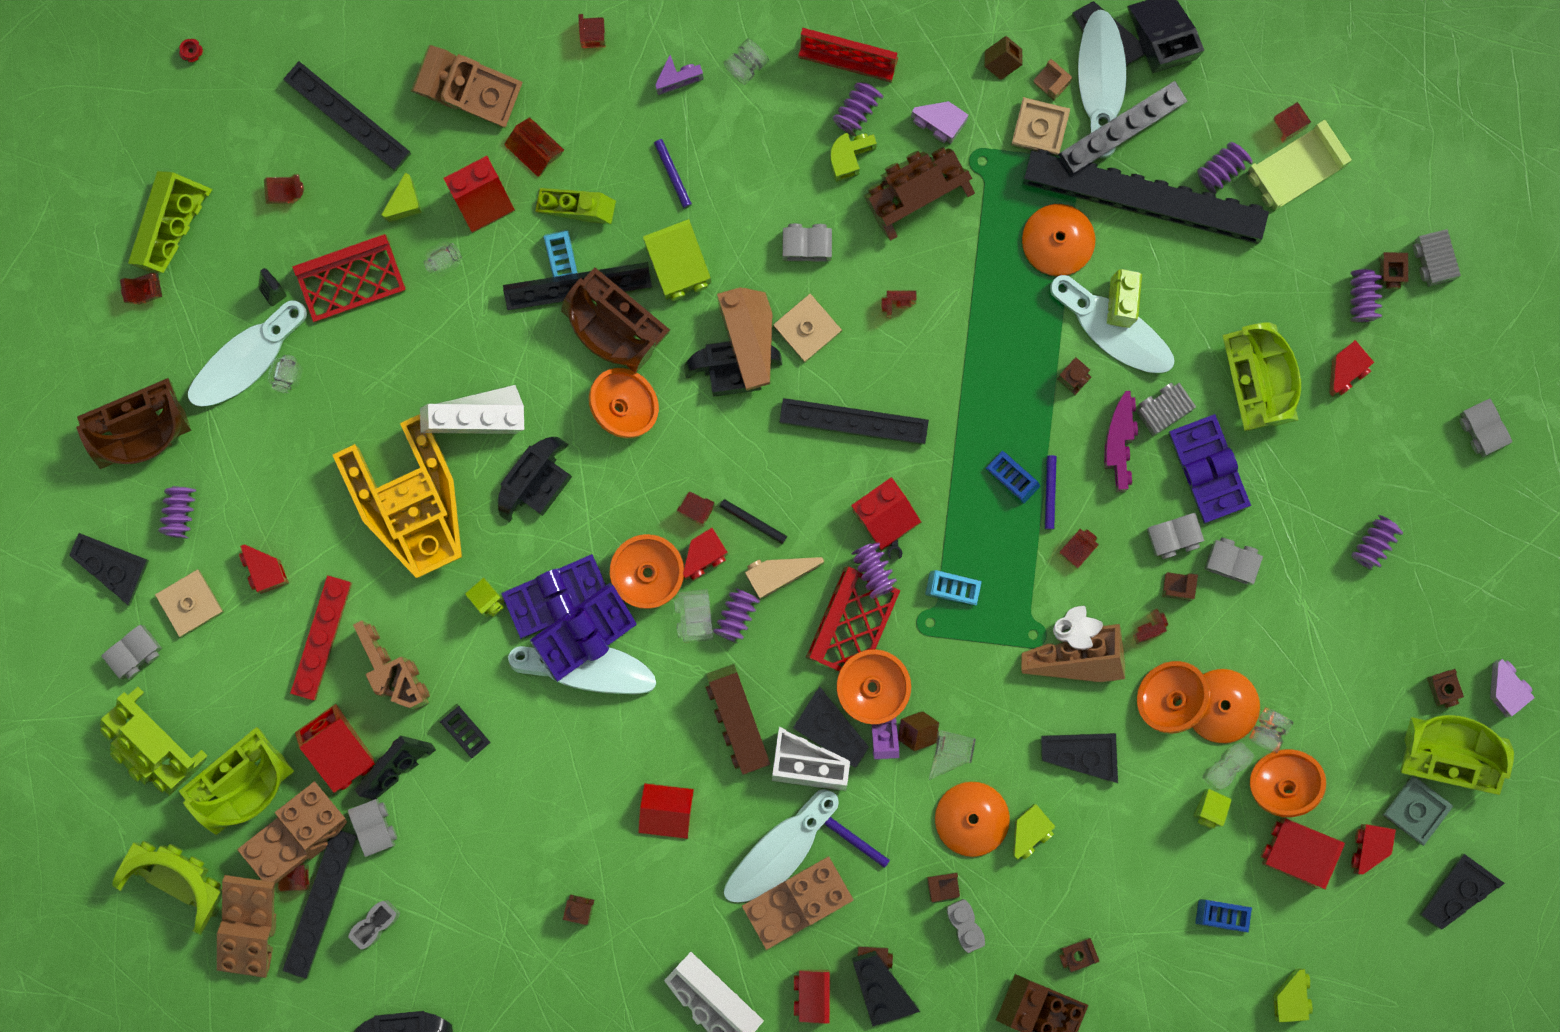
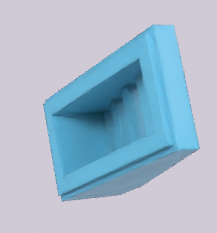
(557, 236)
(932, 584)

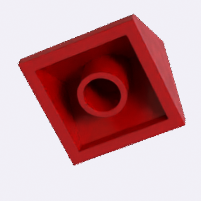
(665, 811)

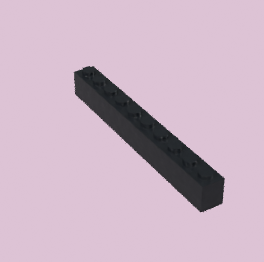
(1148, 197)

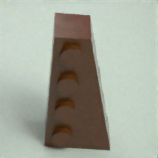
(738, 719)

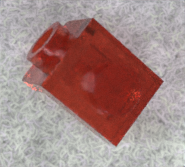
(283, 189)
(141, 289)
(1079, 547)

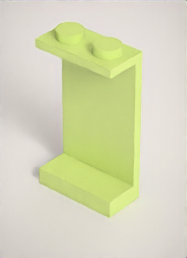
(1299, 166)

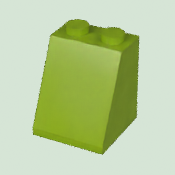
(677, 260)

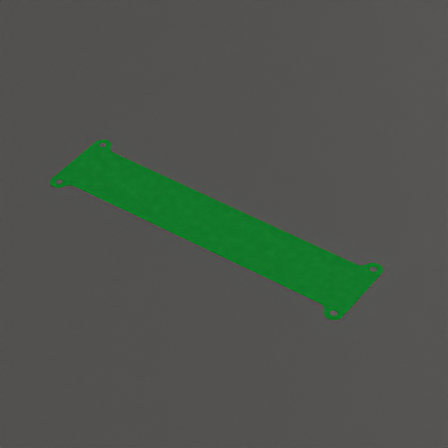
(1004, 408)

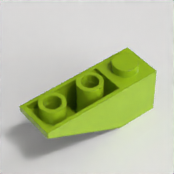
(576, 205)

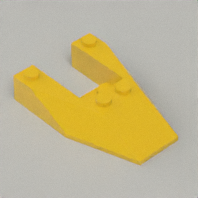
(414, 512)

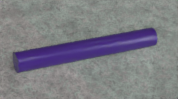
(672, 173)
(1050, 492)
(857, 842)

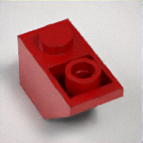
(1348, 365)
(702, 553)
(264, 570)
(1374, 846)

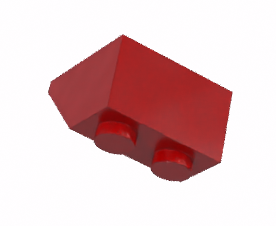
(886, 513)
(813, 996)

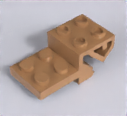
(466, 85)
(398, 673)
(294, 836)
(797, 902)
(246, 926)

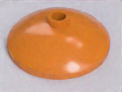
(1057, 256)
(631, 395)
(647, 553)
(891, 683)
(1166, 686)
(1243, 709)
(1283, 772)
(953, 819)

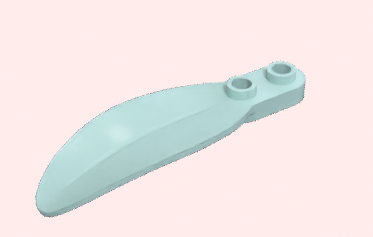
(1102, 70)
(1133, 346)
(244, 358)
(611, 673)
(780, 850)

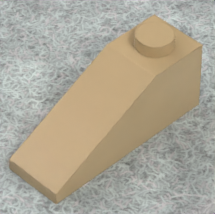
(774, 574)

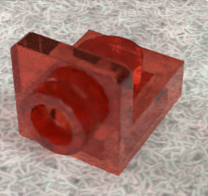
(902, 299)
(1148, 631)

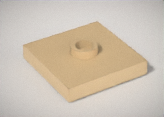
(1040, 126)
(807, 328)
(189, 603)

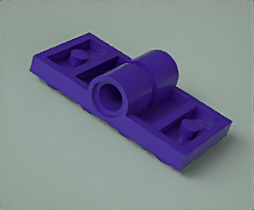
(1209, 468)
(552, 595)
(583, 632)

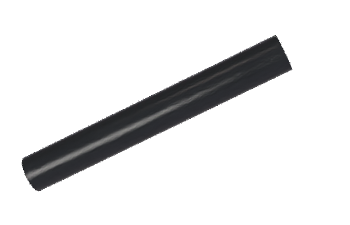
(753, 521)

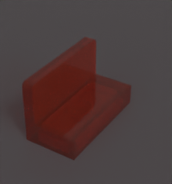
(533, 146)

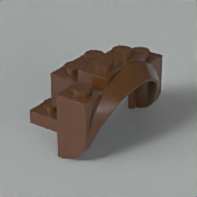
(915, 185)
(613, 323)
(135, 426)

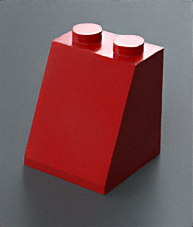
(479, 194)
(334, 749)
(1302, 853)

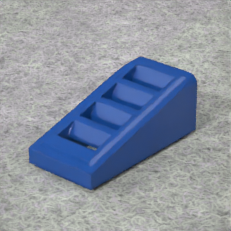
(1030, 489)
(1203, 915)

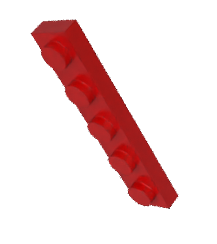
(321, 638)

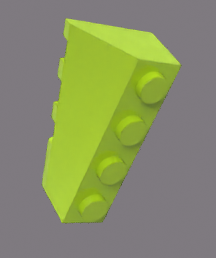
(166, 219)

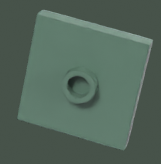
(1417, 810)

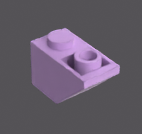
(941, 118)
(1507, 689)

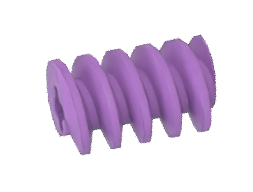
(856, 107)
(1222, 165)
(1365, 295)
(176, 511)
(1376, 542)
(874, 570)
(736, 615)

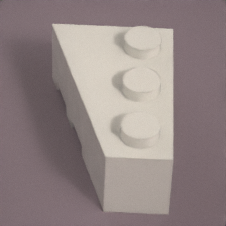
(808, 764)

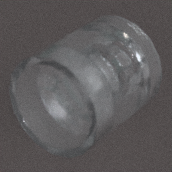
(746, 61)
(1271, 729)

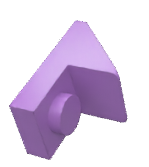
(671, 79)
(885, 740)

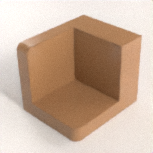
(1053, 80)

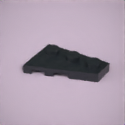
(1132, 46)
(110, 565)
(830, 729)
(1083, 753)
(399, 757)
(1459, 891)
(881, 991)

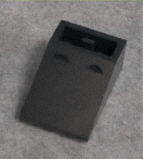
(1165, 33)

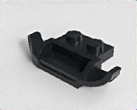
(721, 365)
(534, 479)
(406, 1022)

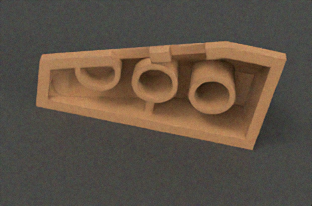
(749, 329)
(1098, 664)

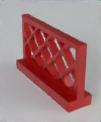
(847, 55)
(342, 257)
(832, 618)

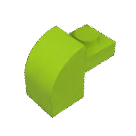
(844, 154)

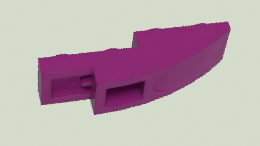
(1121, 431)

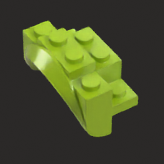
(1263, 377)
(145, 746)
(1454, 753)
(238, 782)
(174, 875)

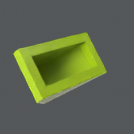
(403, 201)

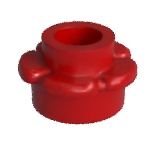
(190, 44)

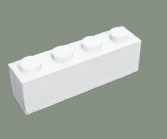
(482, 413)
(710, 998)

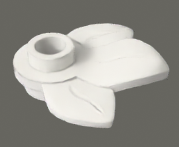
(1080, 628)

